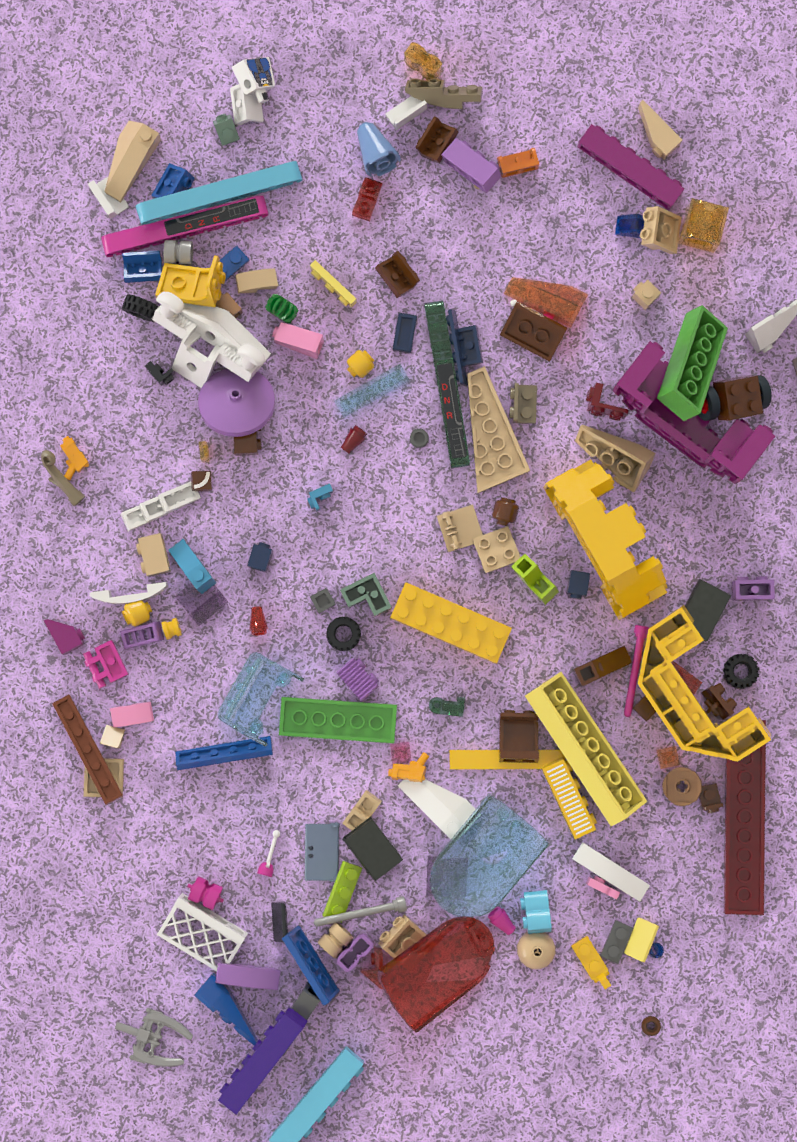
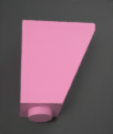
(298, 339)

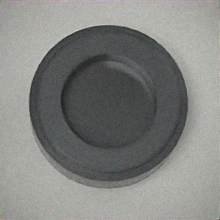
(419, 438)

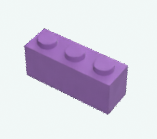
(471, 165)

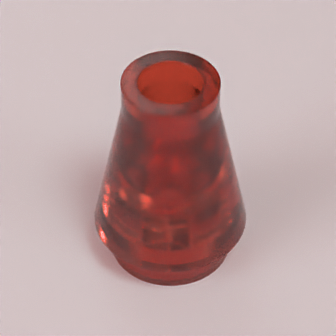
(257, 622)

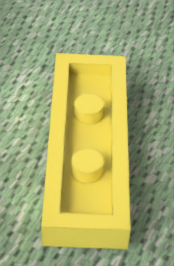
(332, 284)

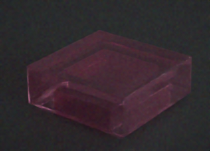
(400, 752)

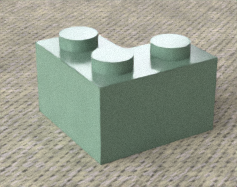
(369, 590)

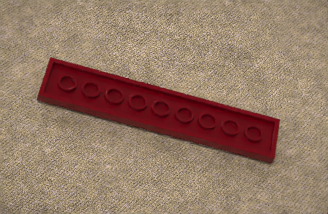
(745, 834)

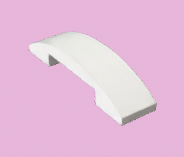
(153, 590)

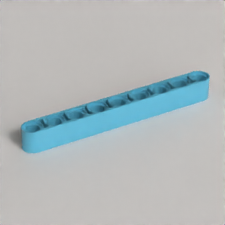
(218, 193)

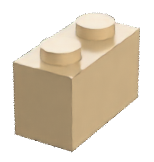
(153, 554)

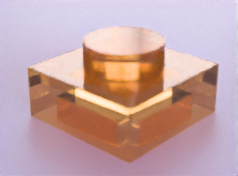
(667, 757)

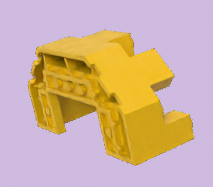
(607, 537)
(678, 705)

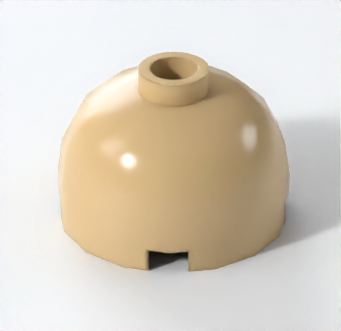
(537, 941)

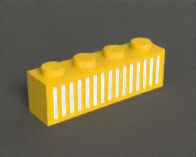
(568, 798)

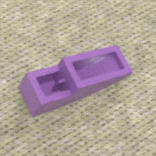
(248, 976)

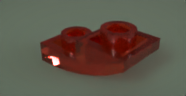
(367, 199)

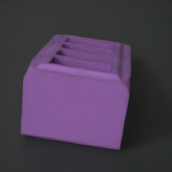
(157, 633)

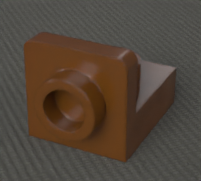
(710, 798)

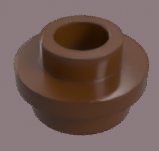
(657, 1026)

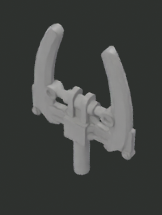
(146, 1035)

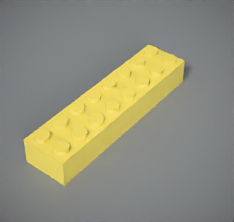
(586, 749)

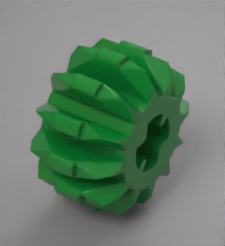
(281, 308)

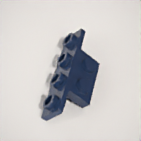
(466, 346)

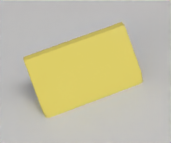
(641, 939)

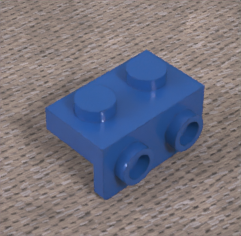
(142, 266)

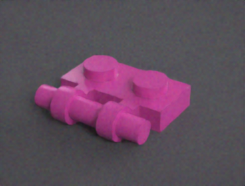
(111, 662)

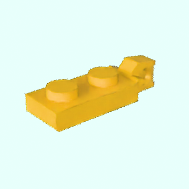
(591, 961)

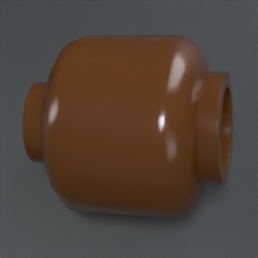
(505, 511)

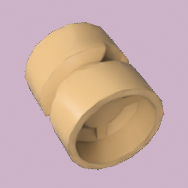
(333, 942)

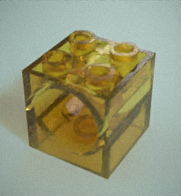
(703, 225)

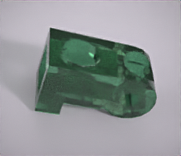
(439, 706)

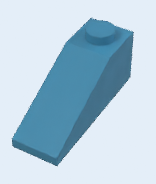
(192, 566)

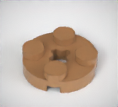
(674, 794)

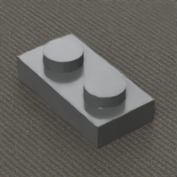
(616, 941)

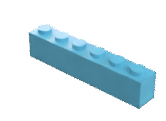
(319, 1097)

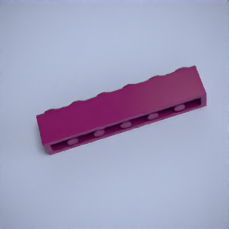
(630, 167)

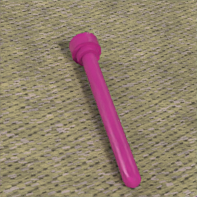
(641, 633)

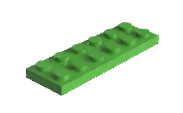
(337, 720)

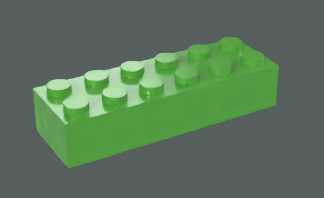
(692, 363)

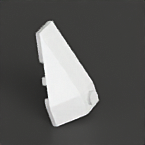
(768, 330)

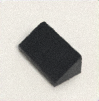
(279, 920)

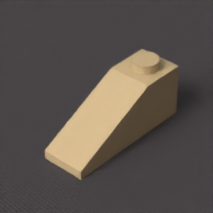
(660, 135)

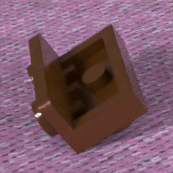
(436, 140)
(398, 274)

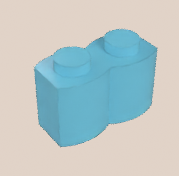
(537, 912)

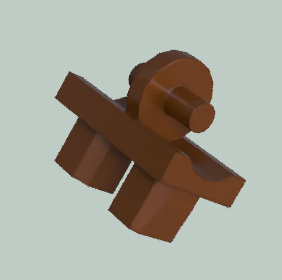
(716, 703)

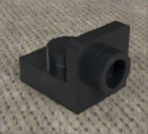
(156, 371)

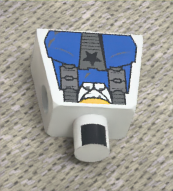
(255, 77)

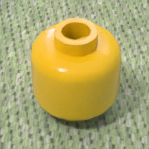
(360, 363)
(136, 613)

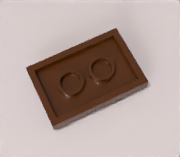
(533, 331)

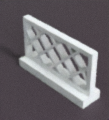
(208, 918)

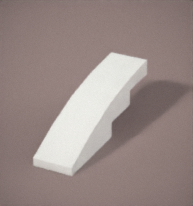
(159, 506)
(611, 872)

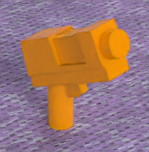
(76, 460)
(413, 772)

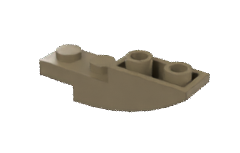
(436, 93)

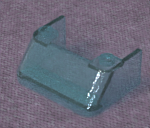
(252, 693)

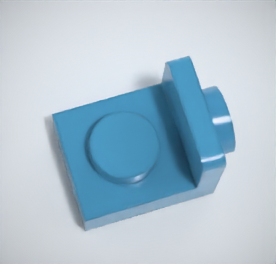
(322, 493)

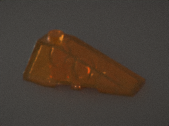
(548, 298)

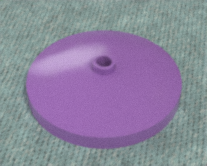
(235, 405)

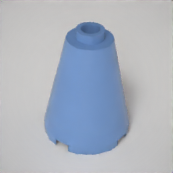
(377, 152)

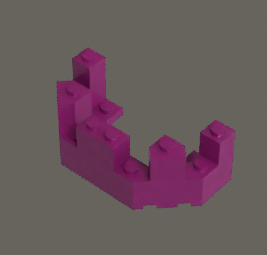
(727, 456)

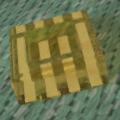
(204, 451)

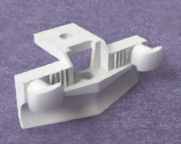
(233, 343)

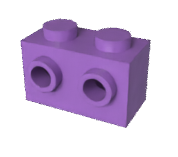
(751, 590)

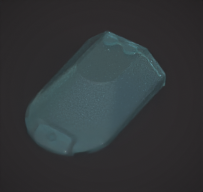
(484, 859)

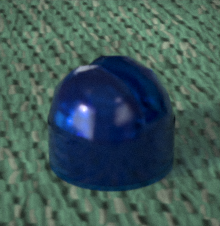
(658, 949)

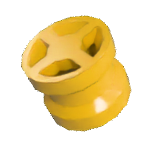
(171, 628)

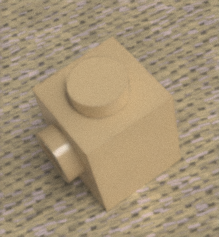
(645, 294)

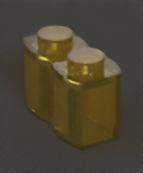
(421, 61)

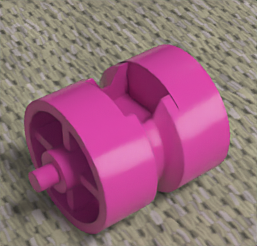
(206, 893)

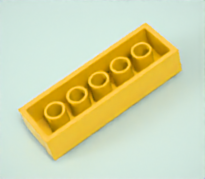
(450, 623)

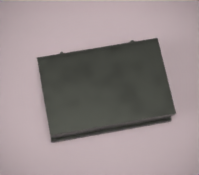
(706, 607)
(372, 849)

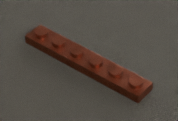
(87, 749)

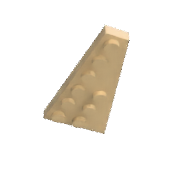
(494, 442)

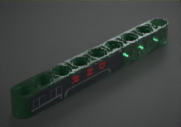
(447, 384)

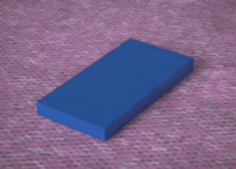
(311, 965)

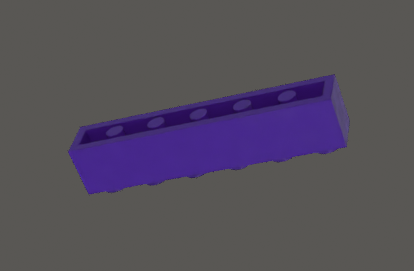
(262, 1060)

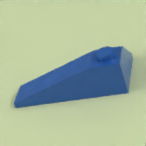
(220, 998)

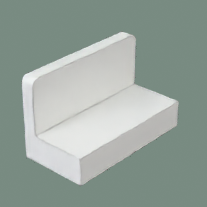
(245, 107)
(406, 112)
(109, 204)

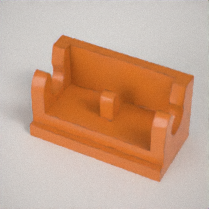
(518, 163)

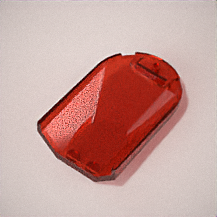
(437, 970)

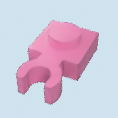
(598, 883)

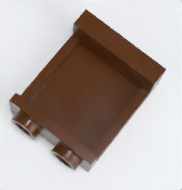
(518, 737)

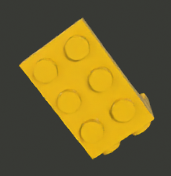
(193, 284)

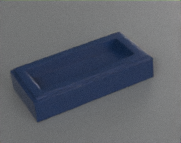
(404, 332)

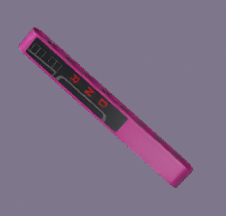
(187, 224)

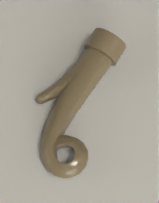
(57, 478)

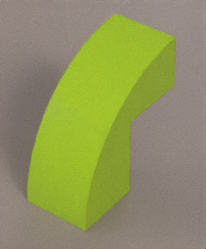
(534, 579)

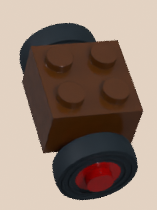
(736, 398)

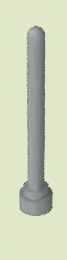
(396, 905)

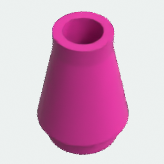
(501, 920)

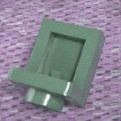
(225, 129)

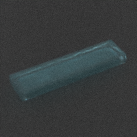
(371, 390)

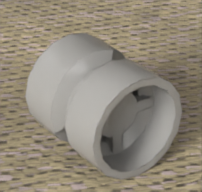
(178, 252)

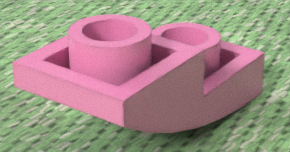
(132, 714)

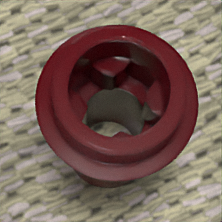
(353, 439)

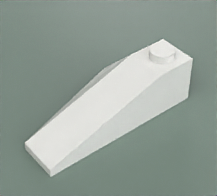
(439, 804)

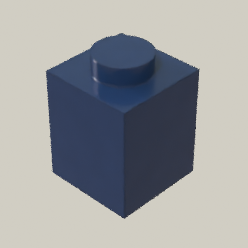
(260, 557)
(578, 584)

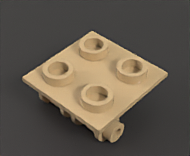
(459, 527)
(496, 549)

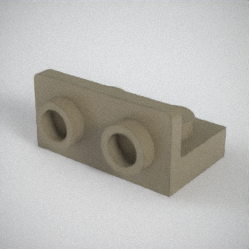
(524, 403)

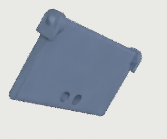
(321, 852)

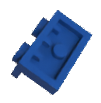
(173, 181)

